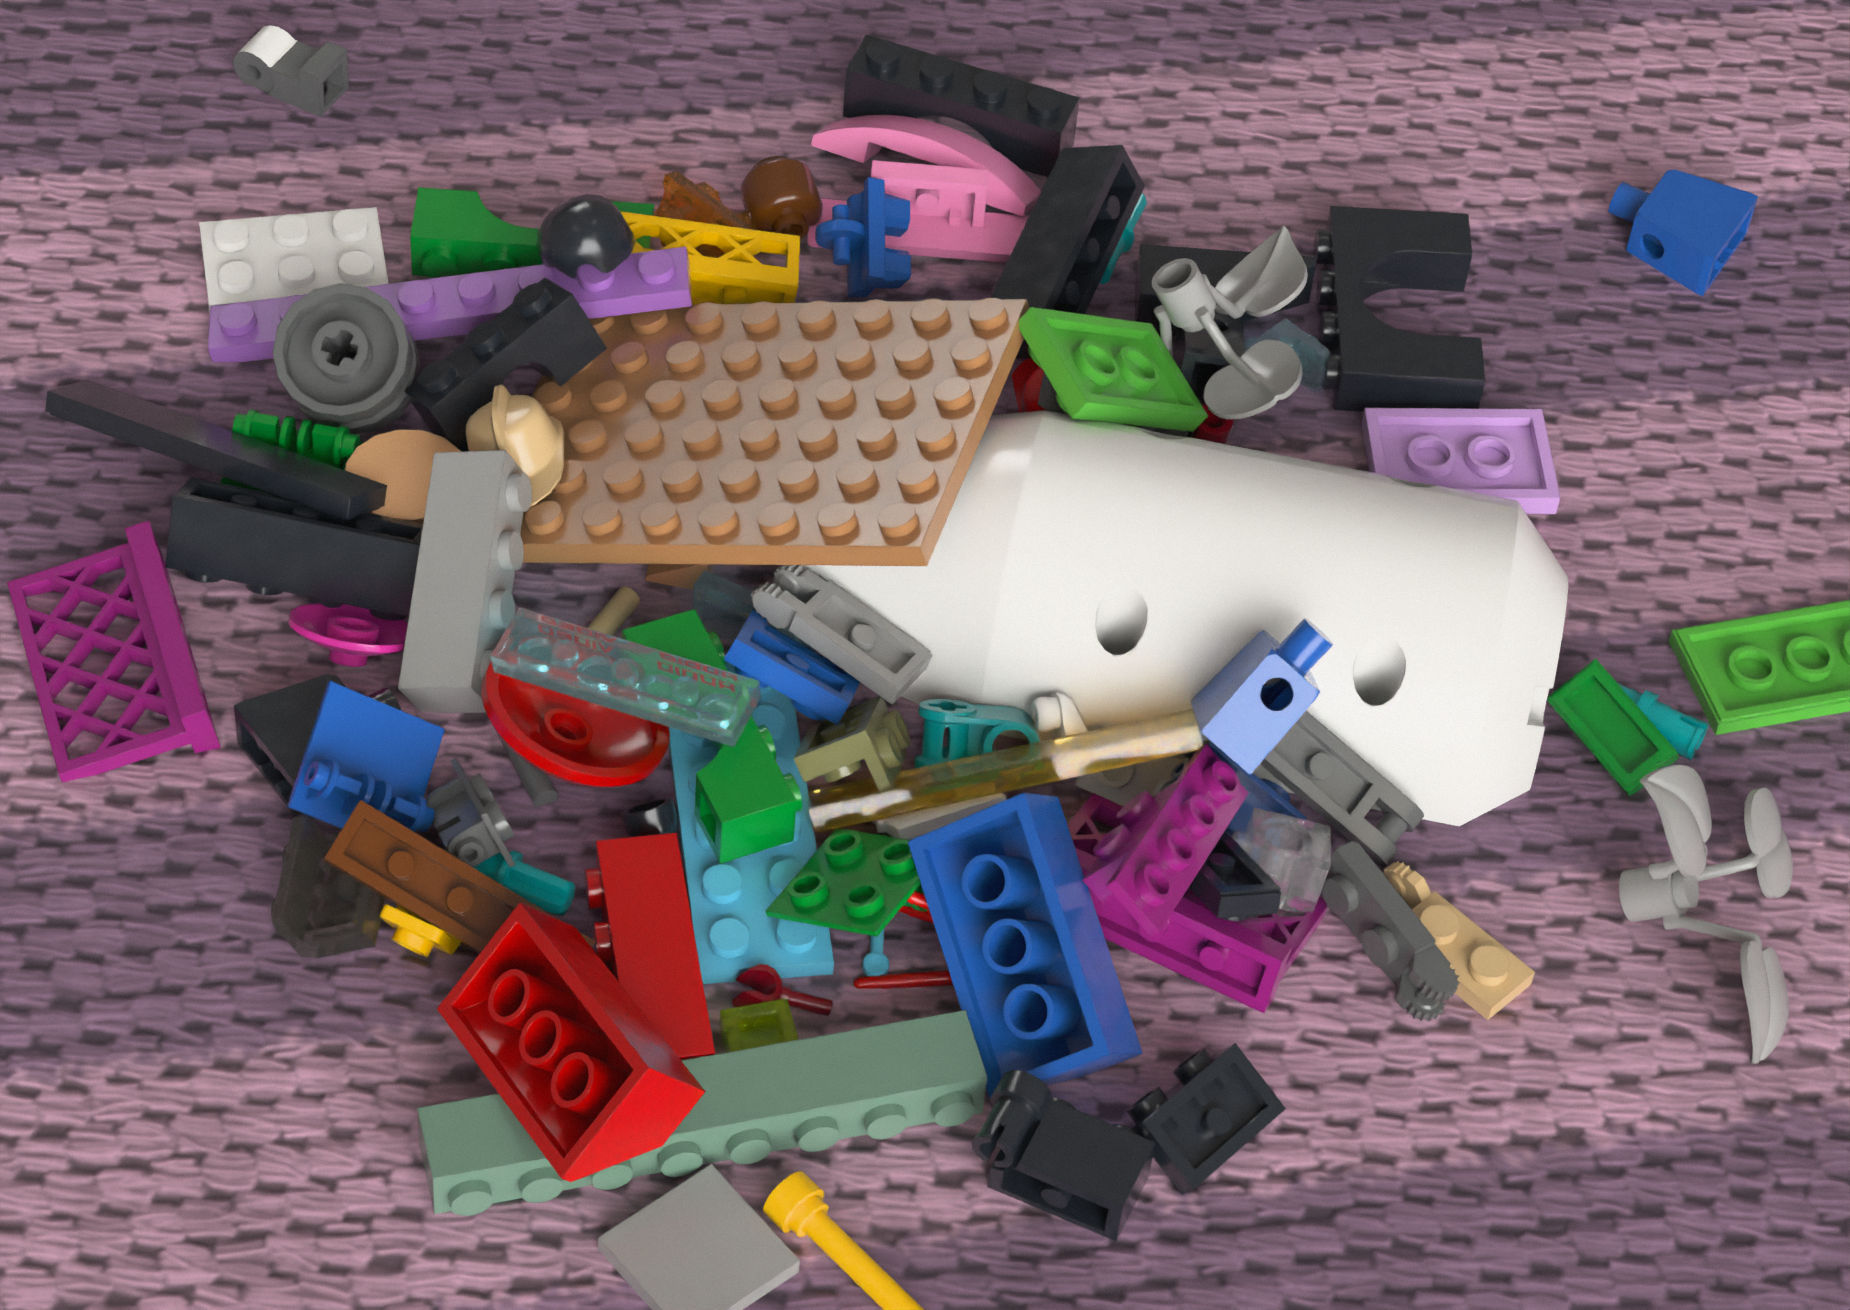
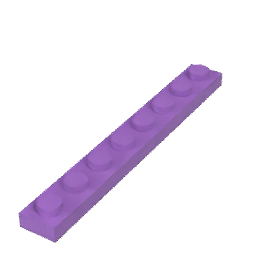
(462, 302)

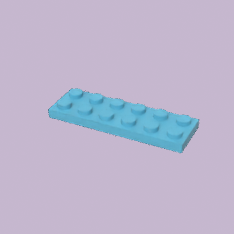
(732, 896)

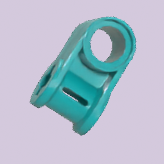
(969, 729)

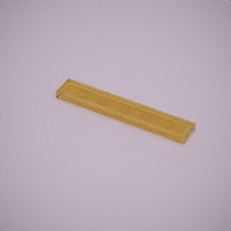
(1006, 770)

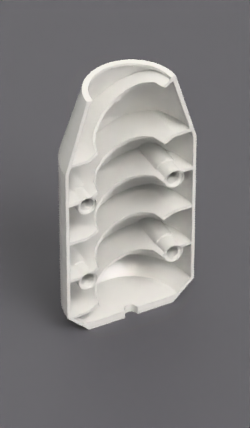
(1153, 558)

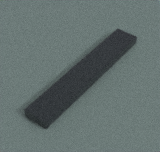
(216, 449)

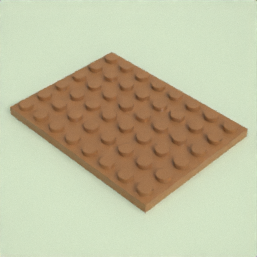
(772, 432)

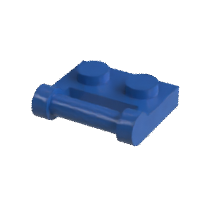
(778, 661)

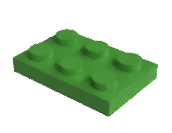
(1110, 370)

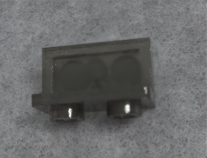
(319, 905)

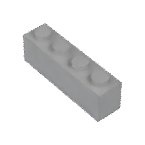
(463, 578)

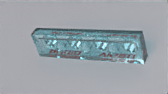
(626, 676)

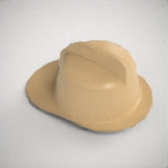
(525, 432)

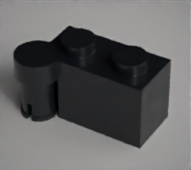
(1062, 1156)

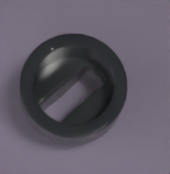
(651, 818)

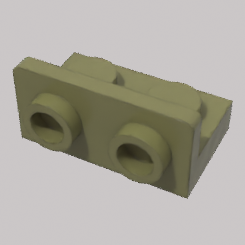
(862, 733)

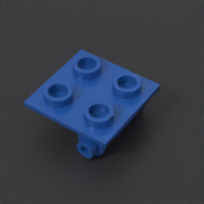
(367, 755)

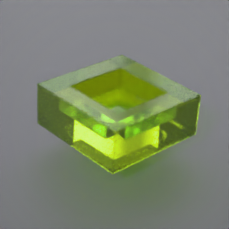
(757, 1025)

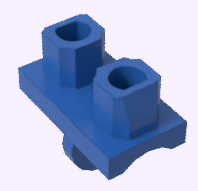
(859, 239)

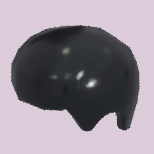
(582, 233)

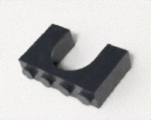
(1368, 359)

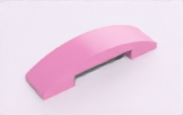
(865, 135)

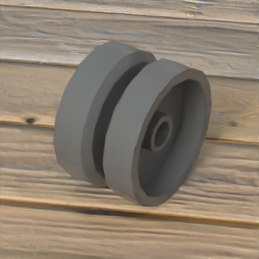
(314, 363)

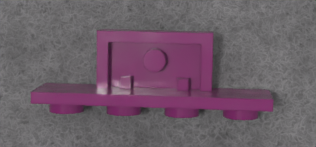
(1166, 840)

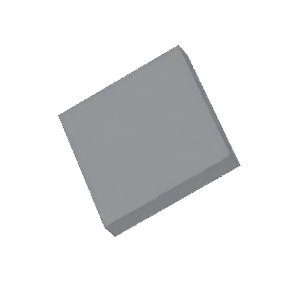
(699, 1249)

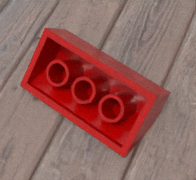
(568, 1047)

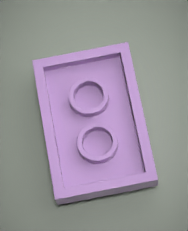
(1466, 450)

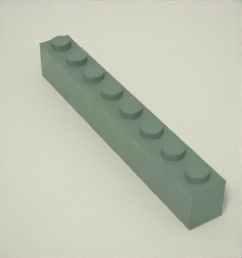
(753, 1105)

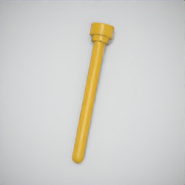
(800, 1207)

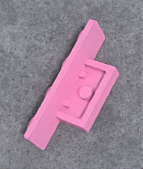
(944, 213)

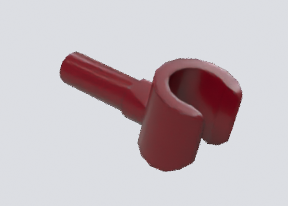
(769, 988)

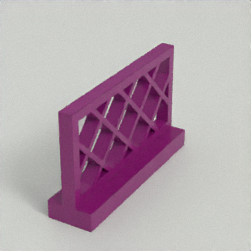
(167, 653)
(1215, 952)

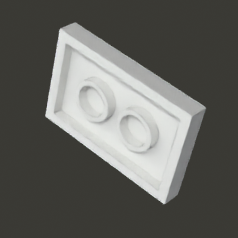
(291, 254)

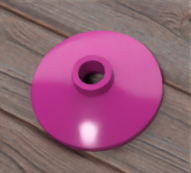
(348, 632)

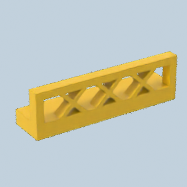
(735, 275)

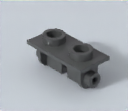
(469, 819)

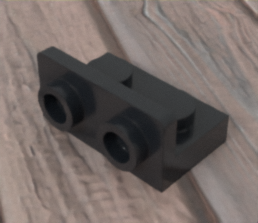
(1205, 1115)

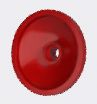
(572, 736)

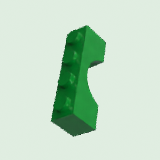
(461, 236)
(742, 792)

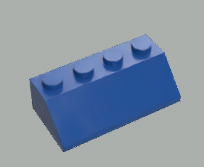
(1024, 942)

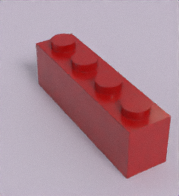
(651, 936)

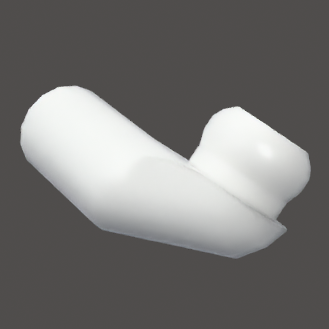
(1058, 714)

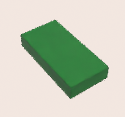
(1611, 726)

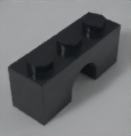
(538, 328)

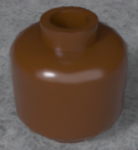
(782, 196)

